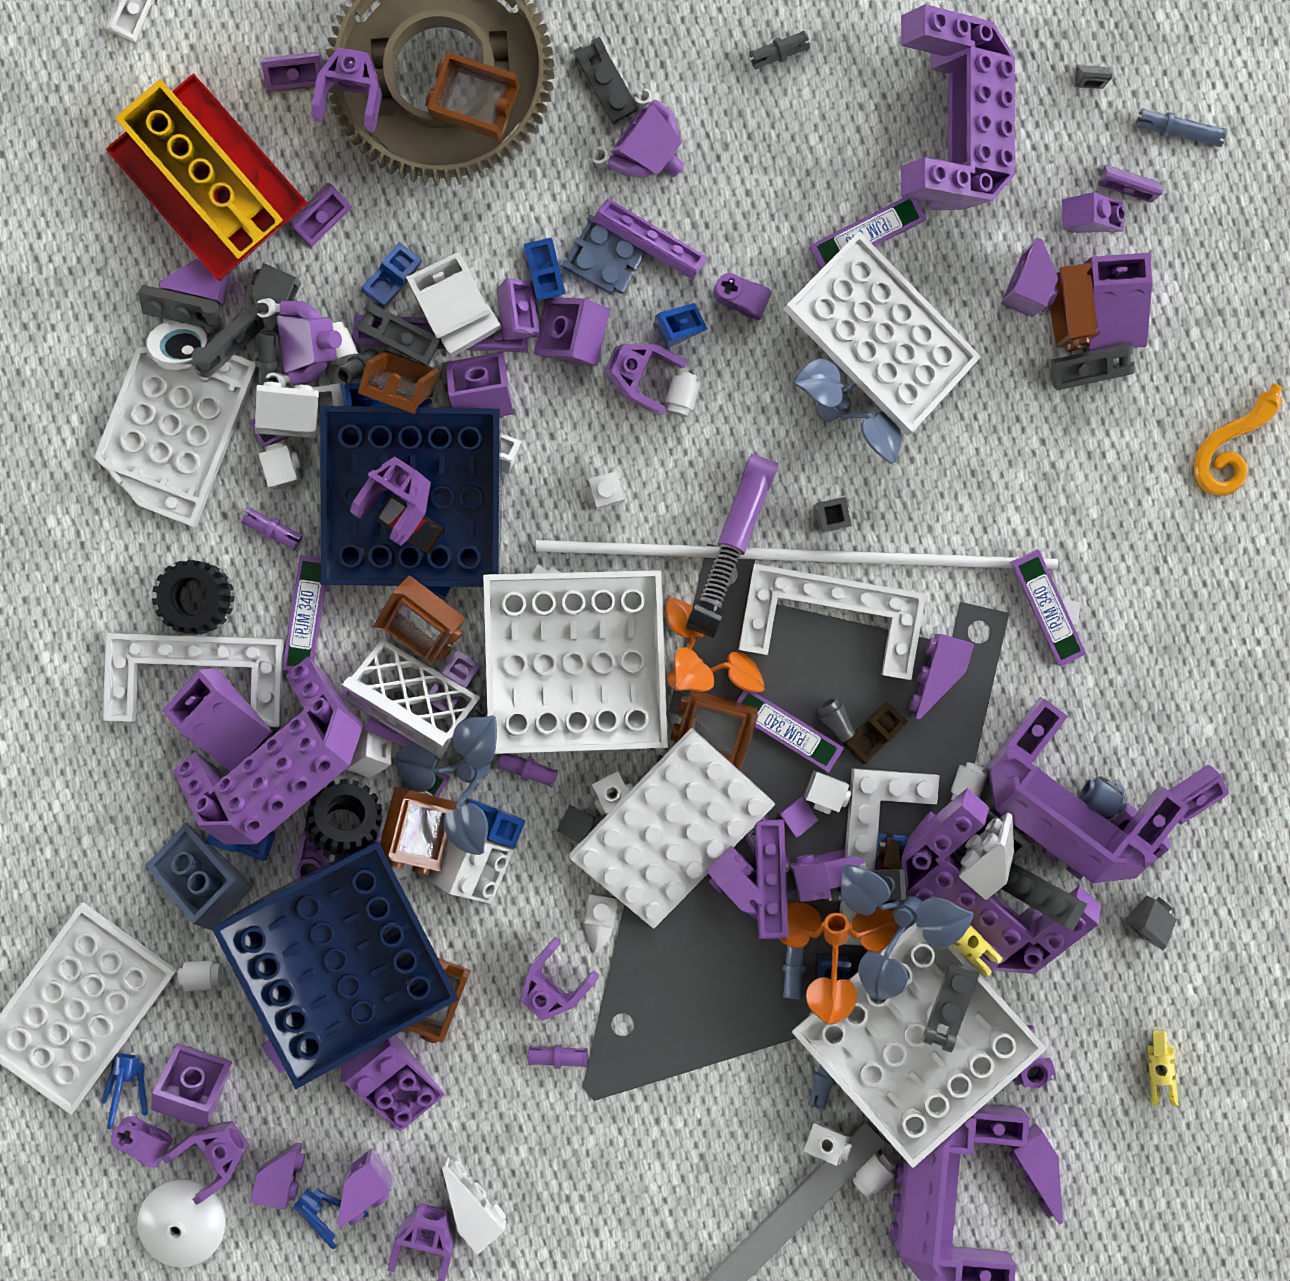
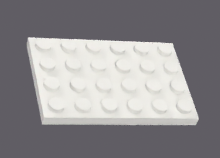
(882, 333)
(671, 828)
(79, 1007)

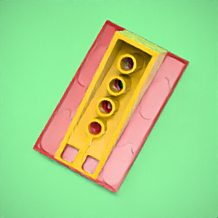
(220, 193)

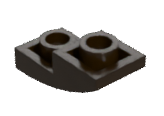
(889, 852)

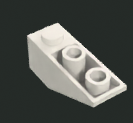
(474, 1216)

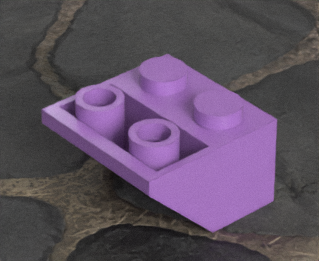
(365, 1185)

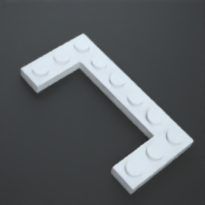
(900, 605)
(127, 650)
(867, 792)

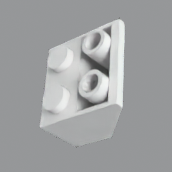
(447, 295)
(286, 410)
(989, 857)
(471, 874)

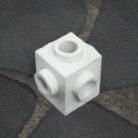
(610, 792)

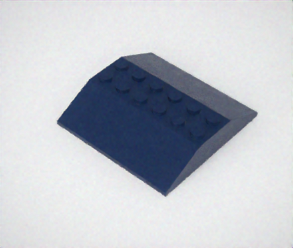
(447, 446)
(334, 963)

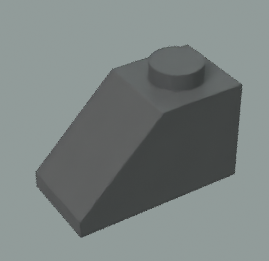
(276, 285)
(1152, 921)

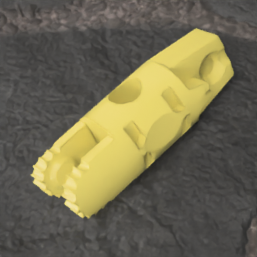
(973, 946)
(1163, 1055)

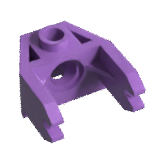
(350, 72)
(627, 379)
(405, 484)
(820, 873)
(736, 878)
(556, 999)
(222, 1146)
(439, 1243)

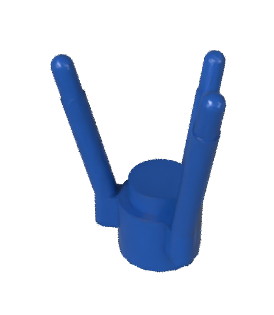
(123, 1070)
(308, 1207)

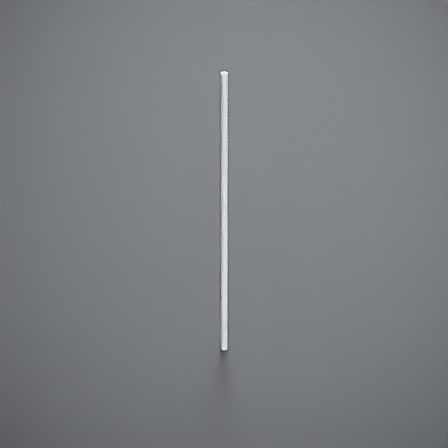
(783, 554)

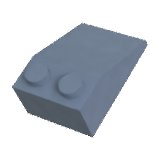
(198, 877)

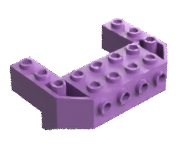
(978, 109)
(280, 772)
(1062, 820)
(1022, 940)
(929, 1196)

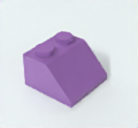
(1032, 281)
(572, 330)
(480, 383)
(190, 1085)

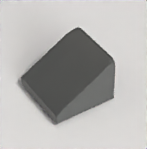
(1092, 76)
(576, 824)

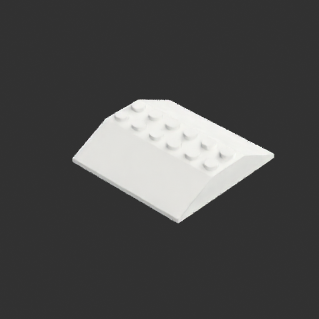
(575, 661)
(916, 1088)

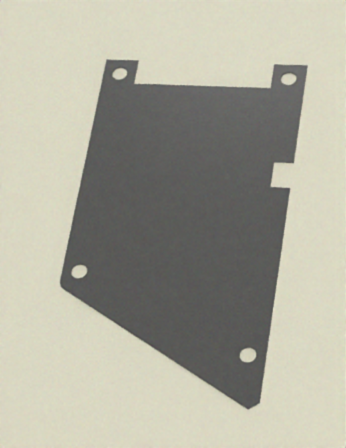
(702, 976)

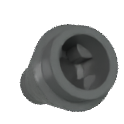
(834, 716)

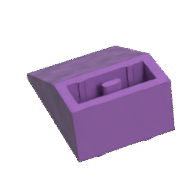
(1121, 298)
(217, 718)
(392, 1082)

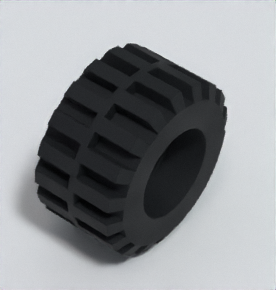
(169, 597)
(349, 798)

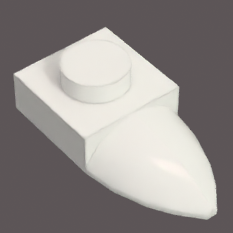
(600, 919)

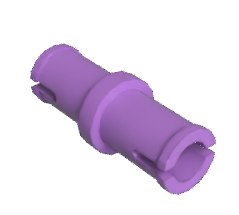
(271, 528)
(527, 769)
(558, 1056)

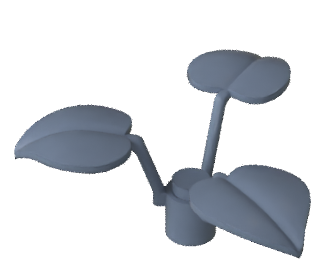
(821, 383)
(477, 742)
(941, 924)

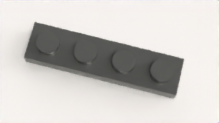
(1044, 896)

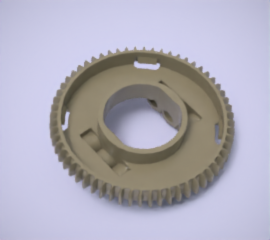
(415, 139)

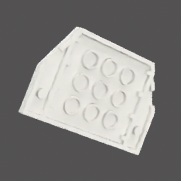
(173, 433)

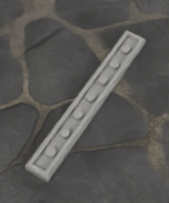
(796, 1209)

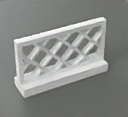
(393, 714)

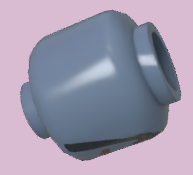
(1104, 796)

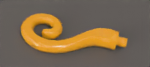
(1261, 413)

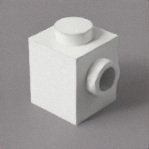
(281, 466)
(605, 490)
(827, 792)
(828, 1144)

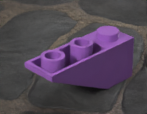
(944, 667)
(1042, 1171)

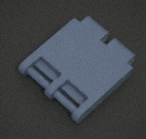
(604, 258)

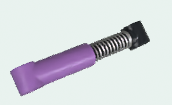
(732, 543)

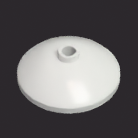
(172, 1206)

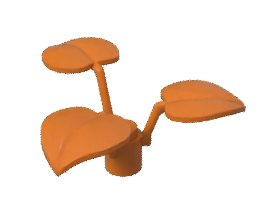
(691, 672)
(834, 998)

